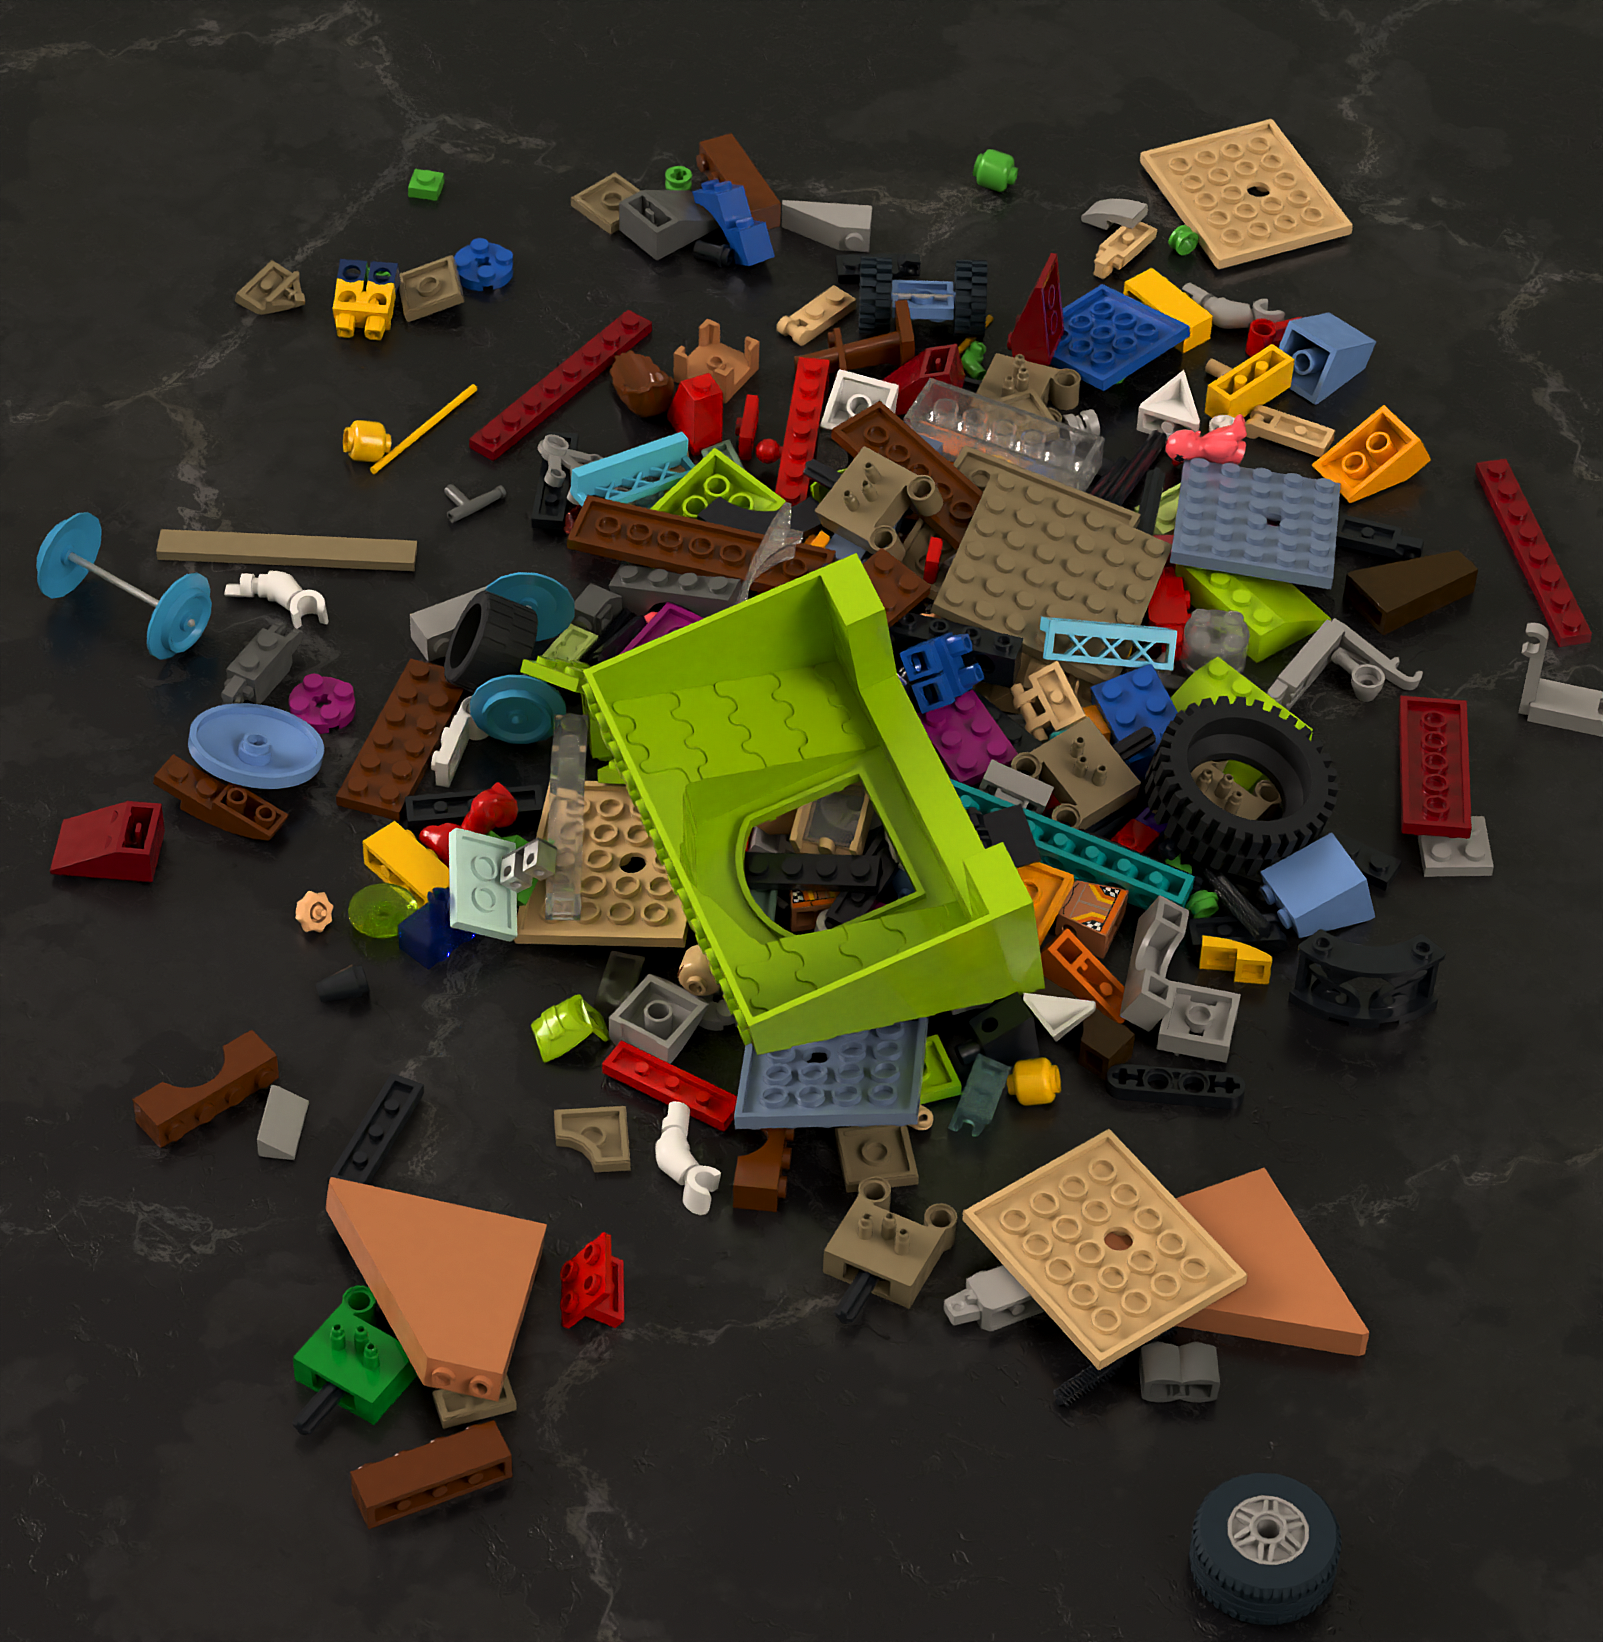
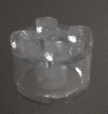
(1213, 635)

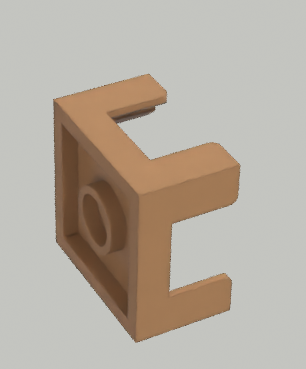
(725, 364)

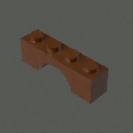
(172, 1111)
(759, 1174)

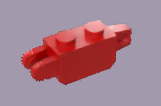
(1169, 608)

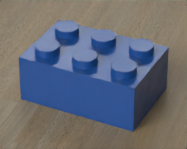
(1131, 703)

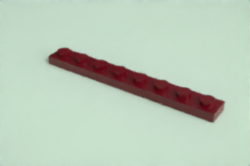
(560, 385)
(1533, 553)

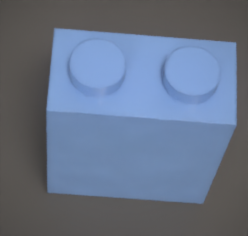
(1324, 354)
(1318, 889)

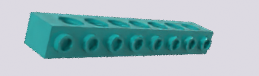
(1091, 857)

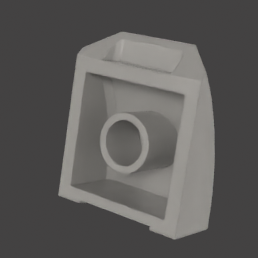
(657, 1018)

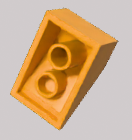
(1373, 457)

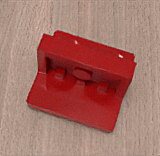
(593, 1285)

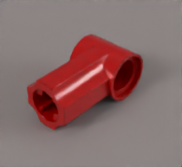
(1264, 333)

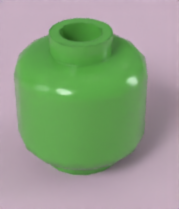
(995, 170)

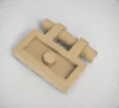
(1057, 698)

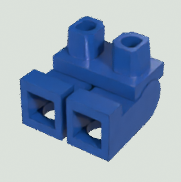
(944, 670)

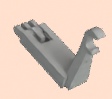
(1317, 655)
(1557, 702)

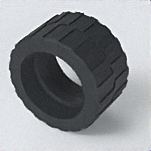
(489, 641)

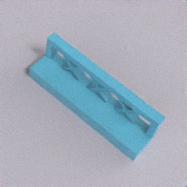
(630, 467)
(1108, 630)

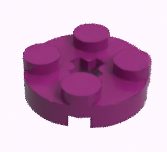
(328, 690)

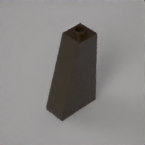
(1409, 589)

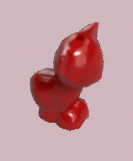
(488, 810)

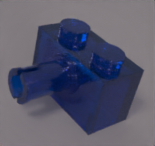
(428, 933)

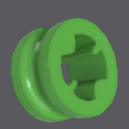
(678, 178)
(1183, 240)

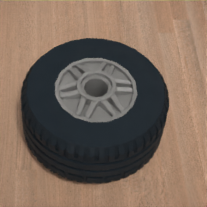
(1264, 1548)

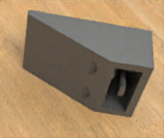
(664, 220)

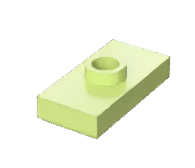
(571, 644)

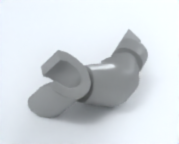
(1232, 314)

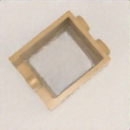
(834, 823)

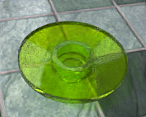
(380, 909)

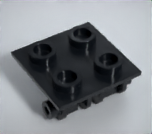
(1009, 827)

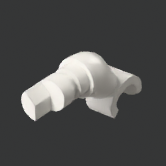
(285, 591)
(676, 1160)

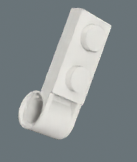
(453, 744)

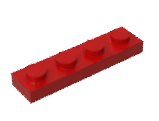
(670, 1084)

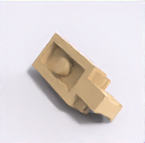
(1122, 248)

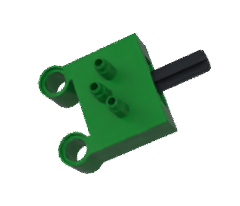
(351, 1364)

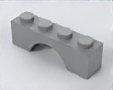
(1147, 991)

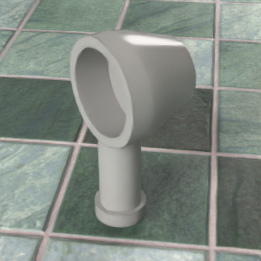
(1366, 678)

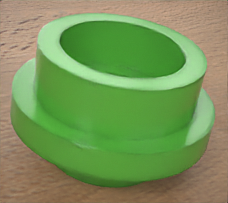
(1202, 904)

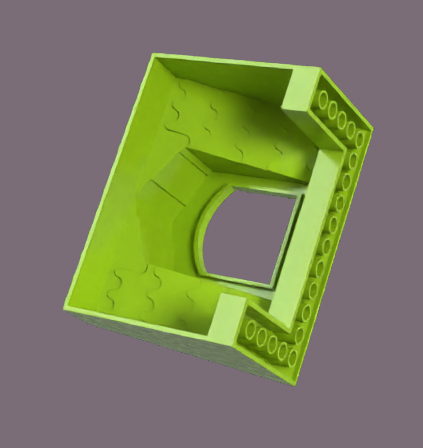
(766, 717)

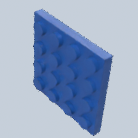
(1113, 336)

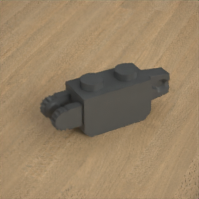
(261, 665)

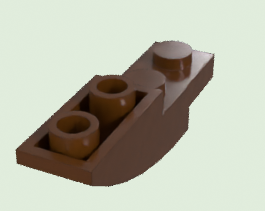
(220, 805)

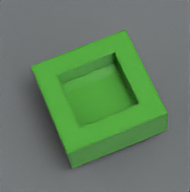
(426, 184)

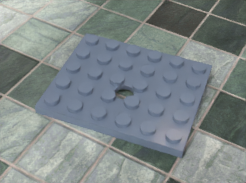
(1226, 526)
(865, 1082)

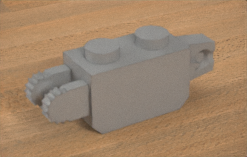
(992, 1300)

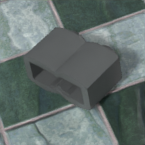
(1179, 1372)

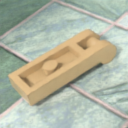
(817, 315)
(1289, 431)

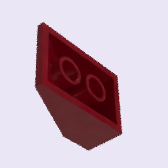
(1041, 321)

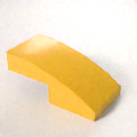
(1247, 962)

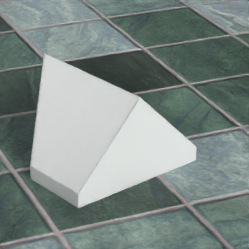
(1169, 409)
(1059, 1013)

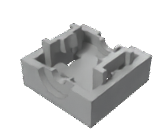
(1015, 787)
(1199, 1011)

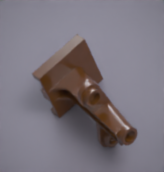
(888, 348)

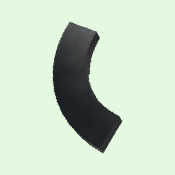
(727, 514)

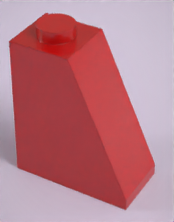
(698, 412)

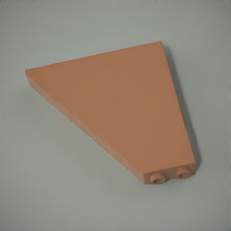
(443, 1278)
(1288, 1285)

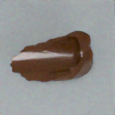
(642, 384)

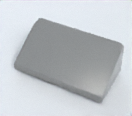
(281, 1124)

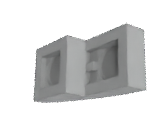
(1118, 211)

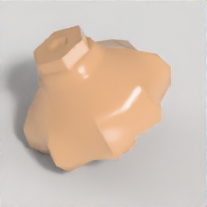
(314, 911)

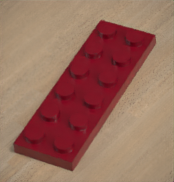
(1434, 767)

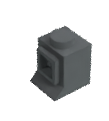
(596, 609)

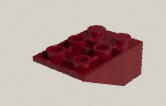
(935, 362)
(111, 843)

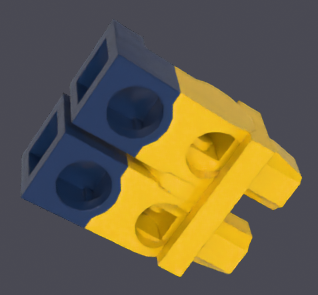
(365, 298)

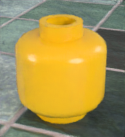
(366, 441)
(1034, 1081)

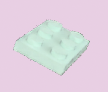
(476, 896)

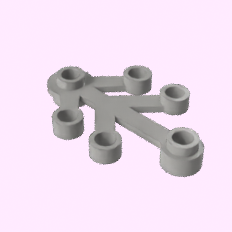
(556, 452)

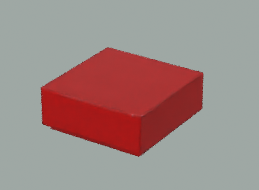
(933, 560)

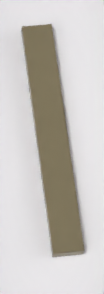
(287, 550)

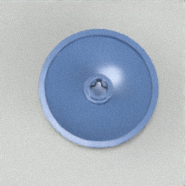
(255, 746)

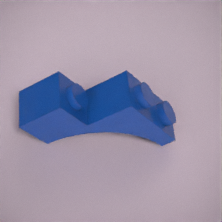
(731, 211)

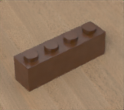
(727, 161)
(431, 1474)

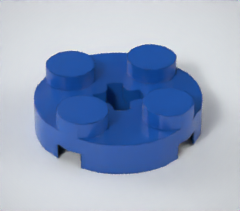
(497, 262)

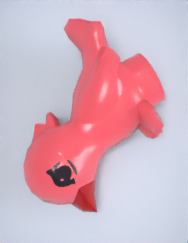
(1217, 446)

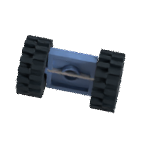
(925, 298)

